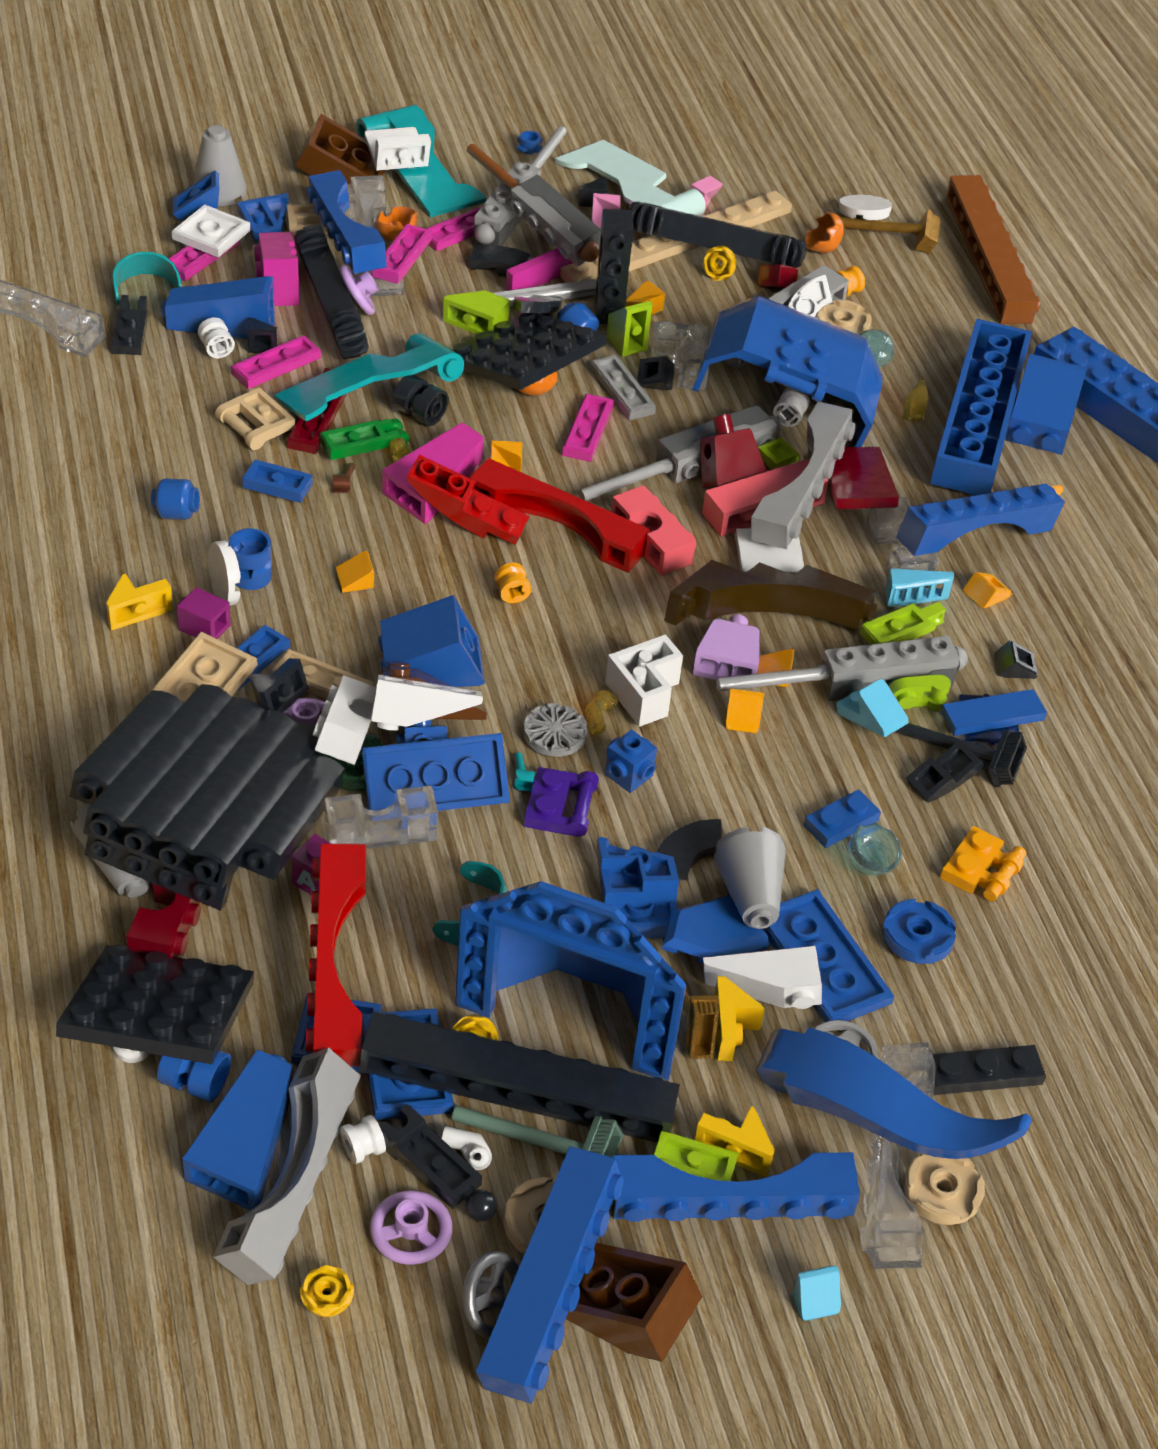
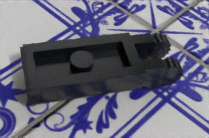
(130, 327)

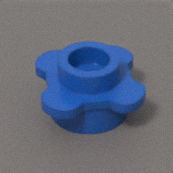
(529, 142)

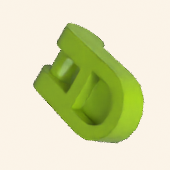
(921, 691)

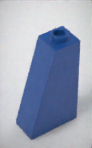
(224, 300)
(242, 1135)

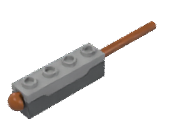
(548, 213)

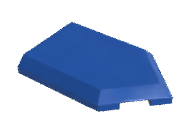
(712, 931)

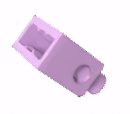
(728, 649)

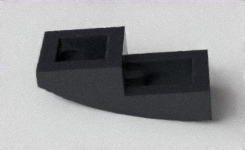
(497, 256)
(945, 774)

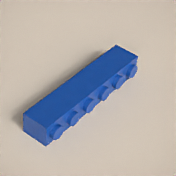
(550, 1275)

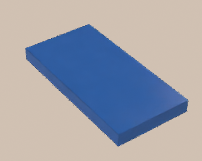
(460, 770)
(847, 976)

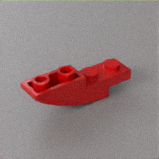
(457, 500)

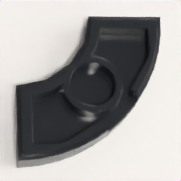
(537, 304)
(692, 844)

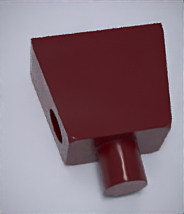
(729, 454)

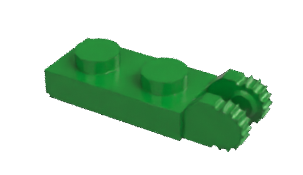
(361, 438)

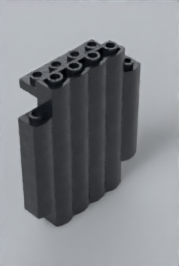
(203, 790)

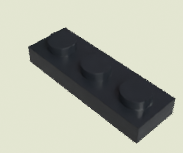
(987, 1069)

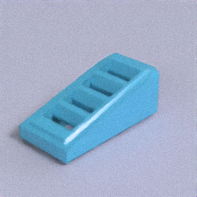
(907, 586)

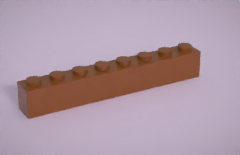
(992, 250)

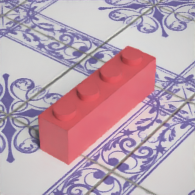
(734, 503)

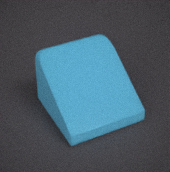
(817, 1293)

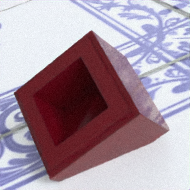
(777, 275)

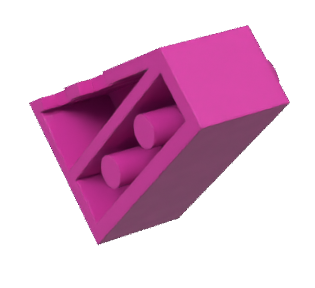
(277, 259)

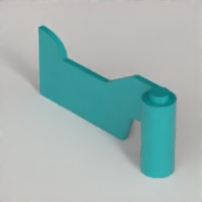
(432, 183)
(420, 354)

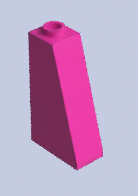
(456, 449)

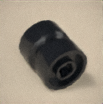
(420, 399)

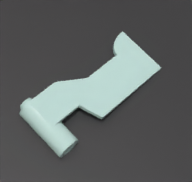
(633, 175)

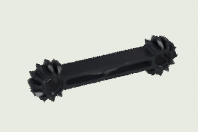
(712, 233)
(331, 292)

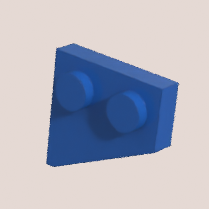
(264, 214)

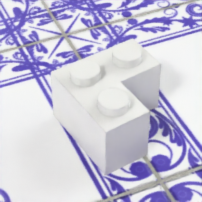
(644, 678)

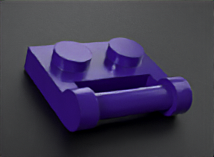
(550, 797)

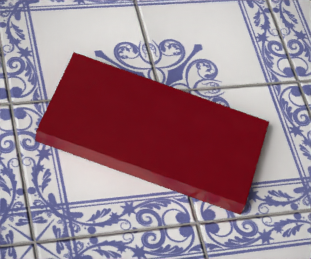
(862, 480)

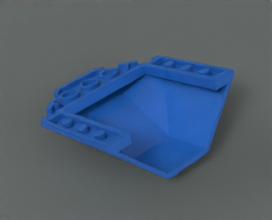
(555, 929)

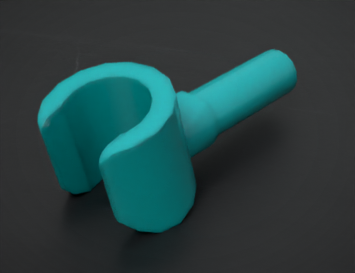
(524, 778)

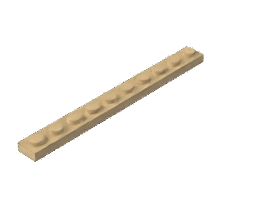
(656, 248)

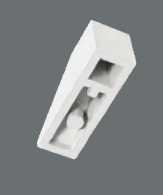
(412, 702)
(774, 977)

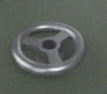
(486, 1292)

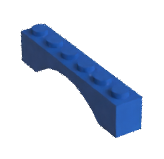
(359, 245)
(935, 525)
(816, 1187)

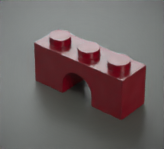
(164, 928)

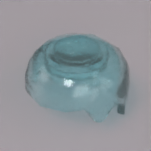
(881, 345)
(874, 850)

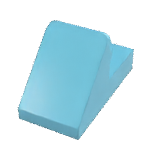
(874, 709)

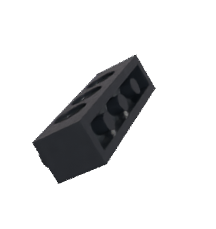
(613, 262)

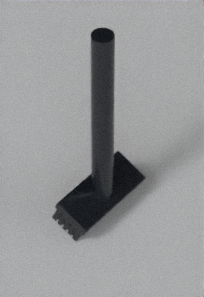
(1003, 761)

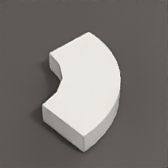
(812, 296)

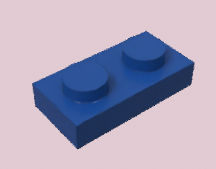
(277, 481)
(841, 818)

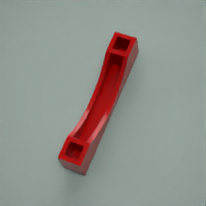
(610, 535)
(341, 887)

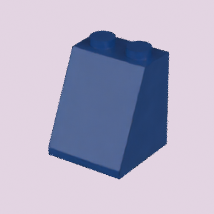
(1045, 404)
(435, 641)

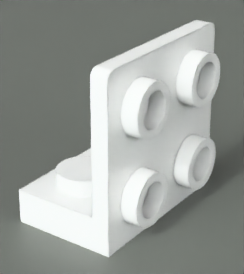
(398, 148)

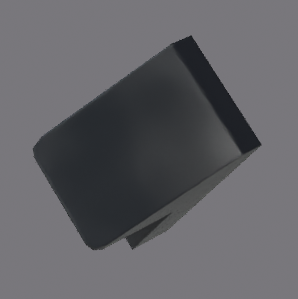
(281, 687)

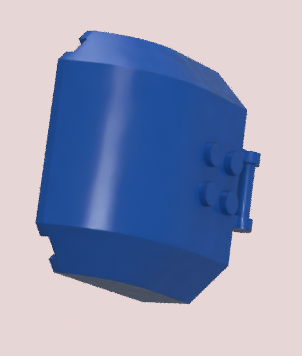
(798, 354)

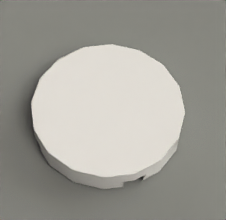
(865, 205)
(224, 571)

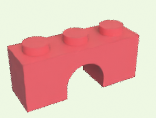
(668, 542)

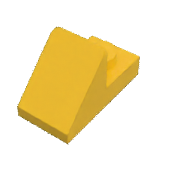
(133, 604)
(736, 1013)
(749, 1141)

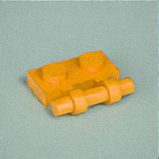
(975, 856)

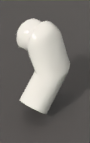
(470, 1144)

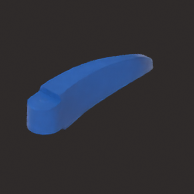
(862, 1089)

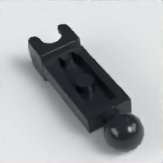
(438, 1165)

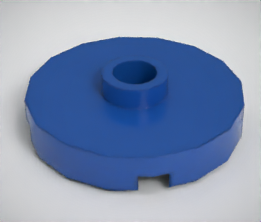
(919, 931)

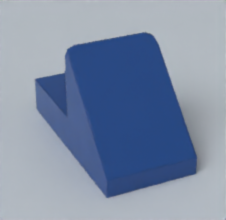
(199, 194)

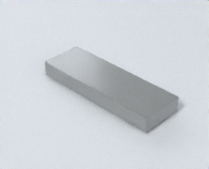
(622, 387)

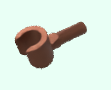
(341, 483)

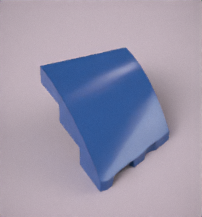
(639, 885)

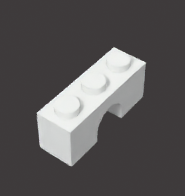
(345, 719)

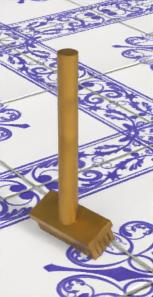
(926, 230)
(701, 1025)

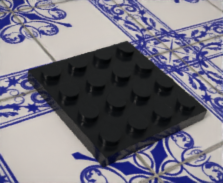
(527, 349)
(156, 1004)

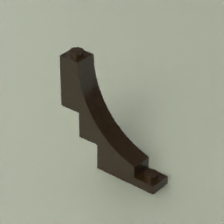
(810, 592)

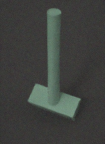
(602, 1138)

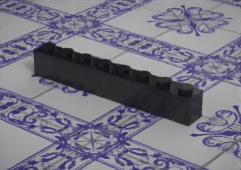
(517, 1076)

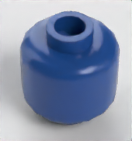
(579, 315)
(175, 499)

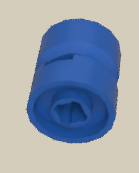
(253, 557)
(201, 1079)

